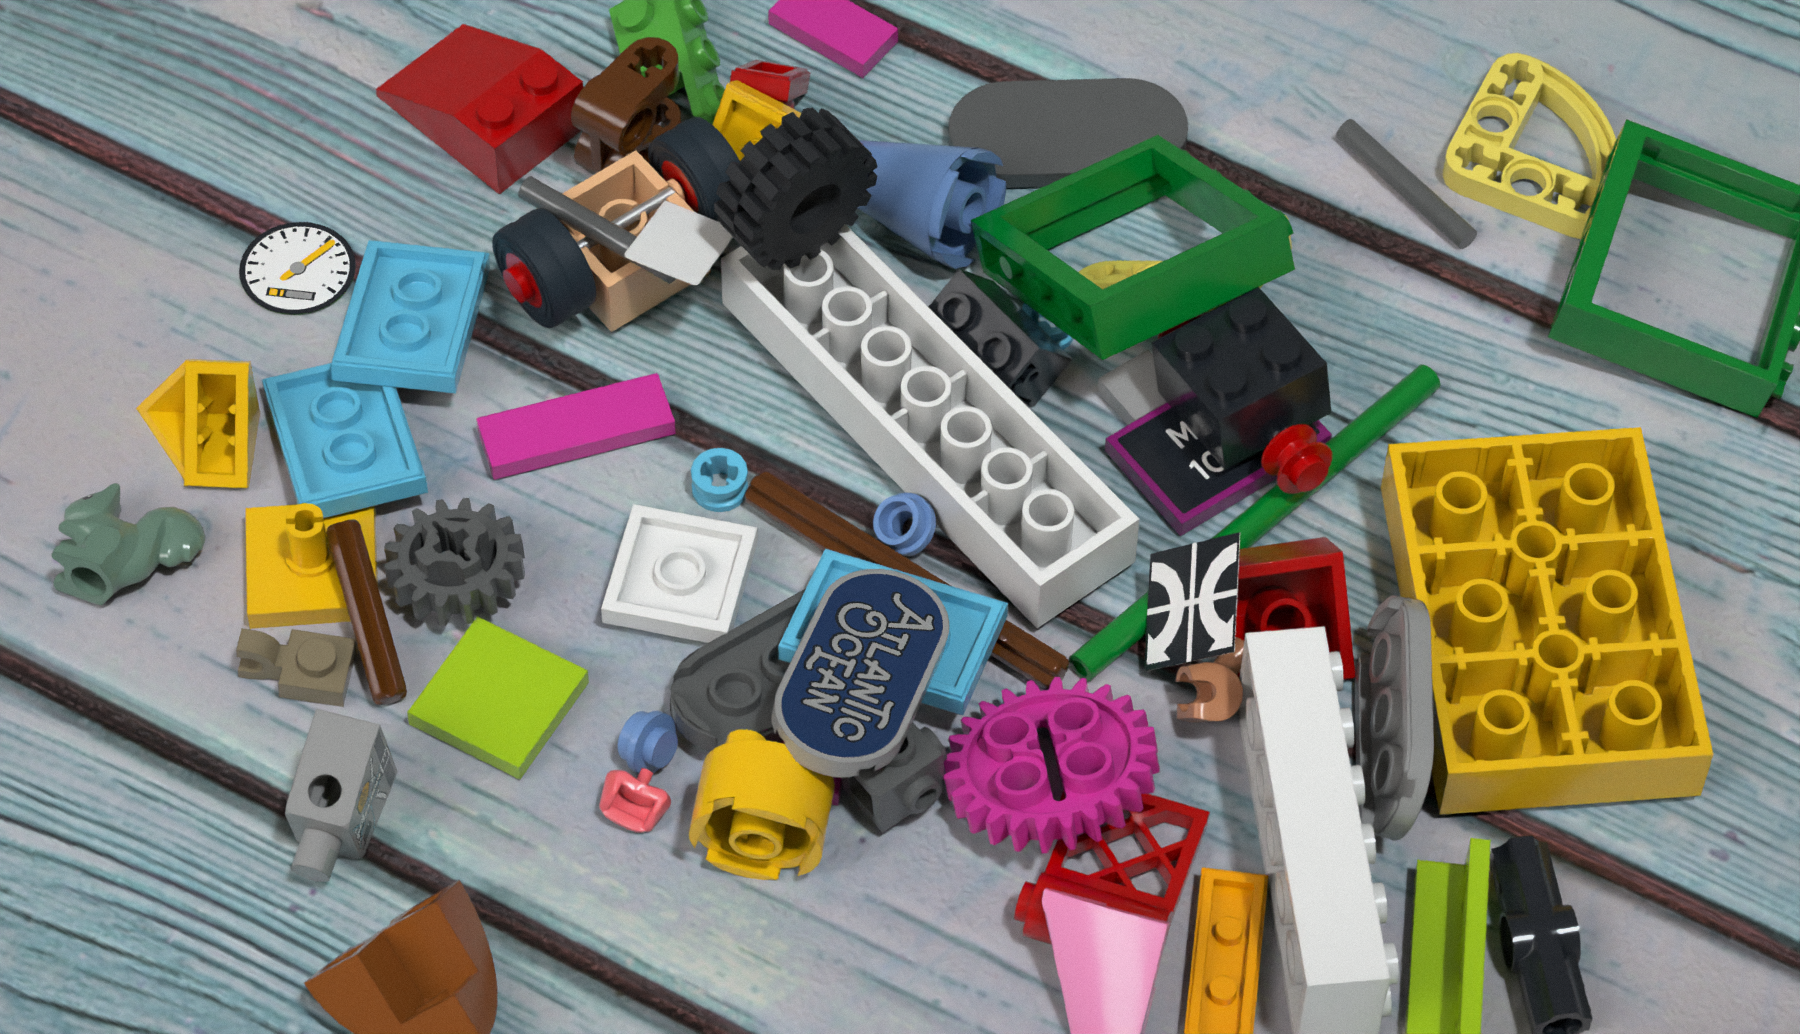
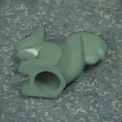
(116, 553)

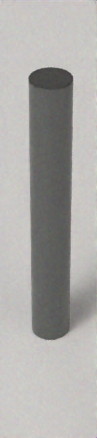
(1406, 184)
(582, 220)

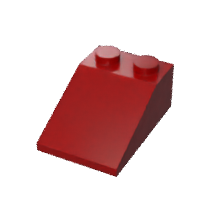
(487, 102)

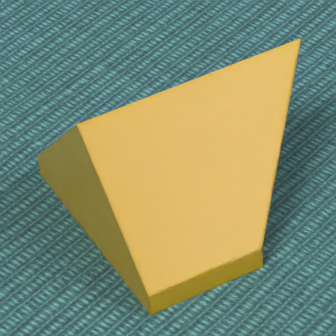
(207, 421)

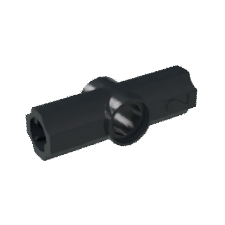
(1539, 937)

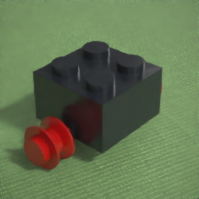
(1249, 386)

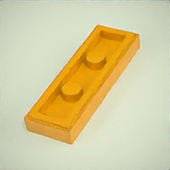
(1226, 952)

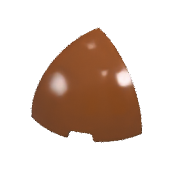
(417, 974)

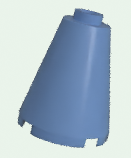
(933, 195)

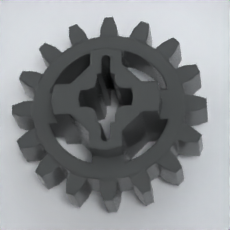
(454, 561)

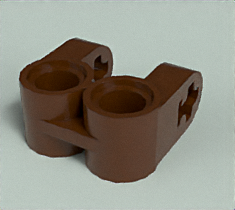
(623, 108)

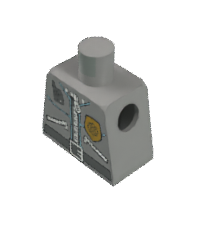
(338, 792)

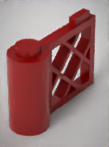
(1113, 882)

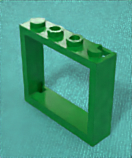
(1714, 183)
(1109, 320)

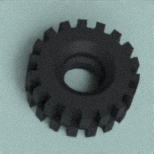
(795, 188)

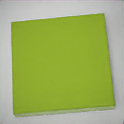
(498, 697)

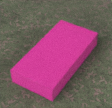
(836, 31)

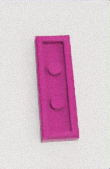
(575, 426)

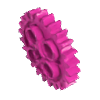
(1100, 753)

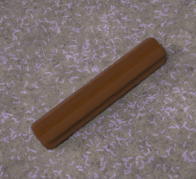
(366, 612)

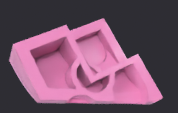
(1104, 962)

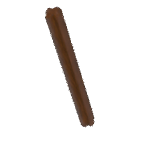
(831, 532)

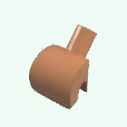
(1216, 685)

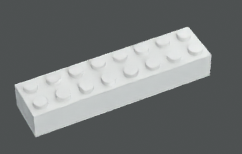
(937, 422)

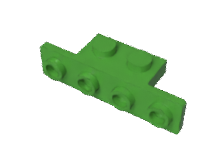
(683, 26)

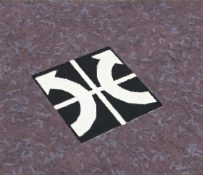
(1192, 602)

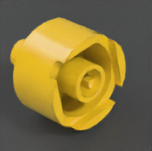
(760, 808)

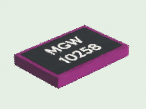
(1179, 471)

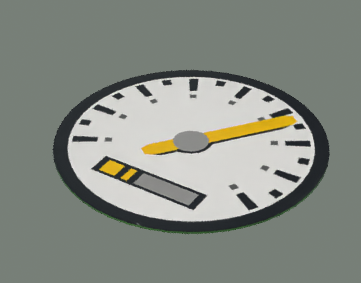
(297, 268)

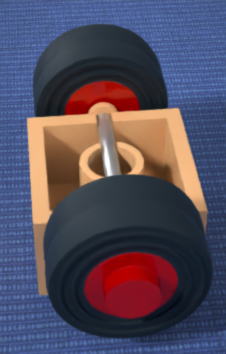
(563, 272)

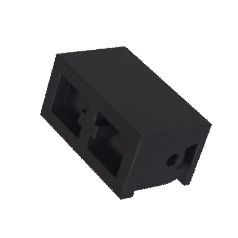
(1001, 335)

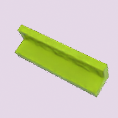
(1448, 944)

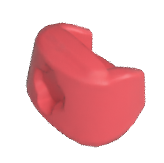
(632, 801)

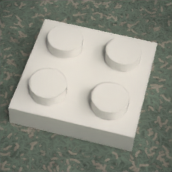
(679, 574)

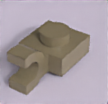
(308, 668)

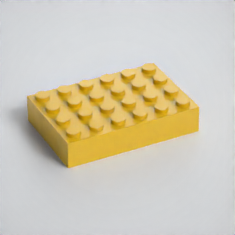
(1547, 620)

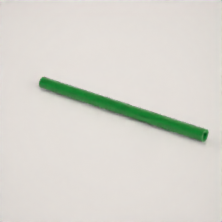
(1269, 511)

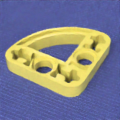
(1496, 149)

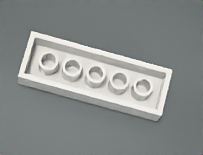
(1313, 834)

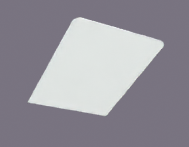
(679, 243)

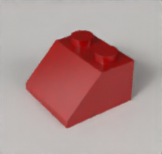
(1296, 589)

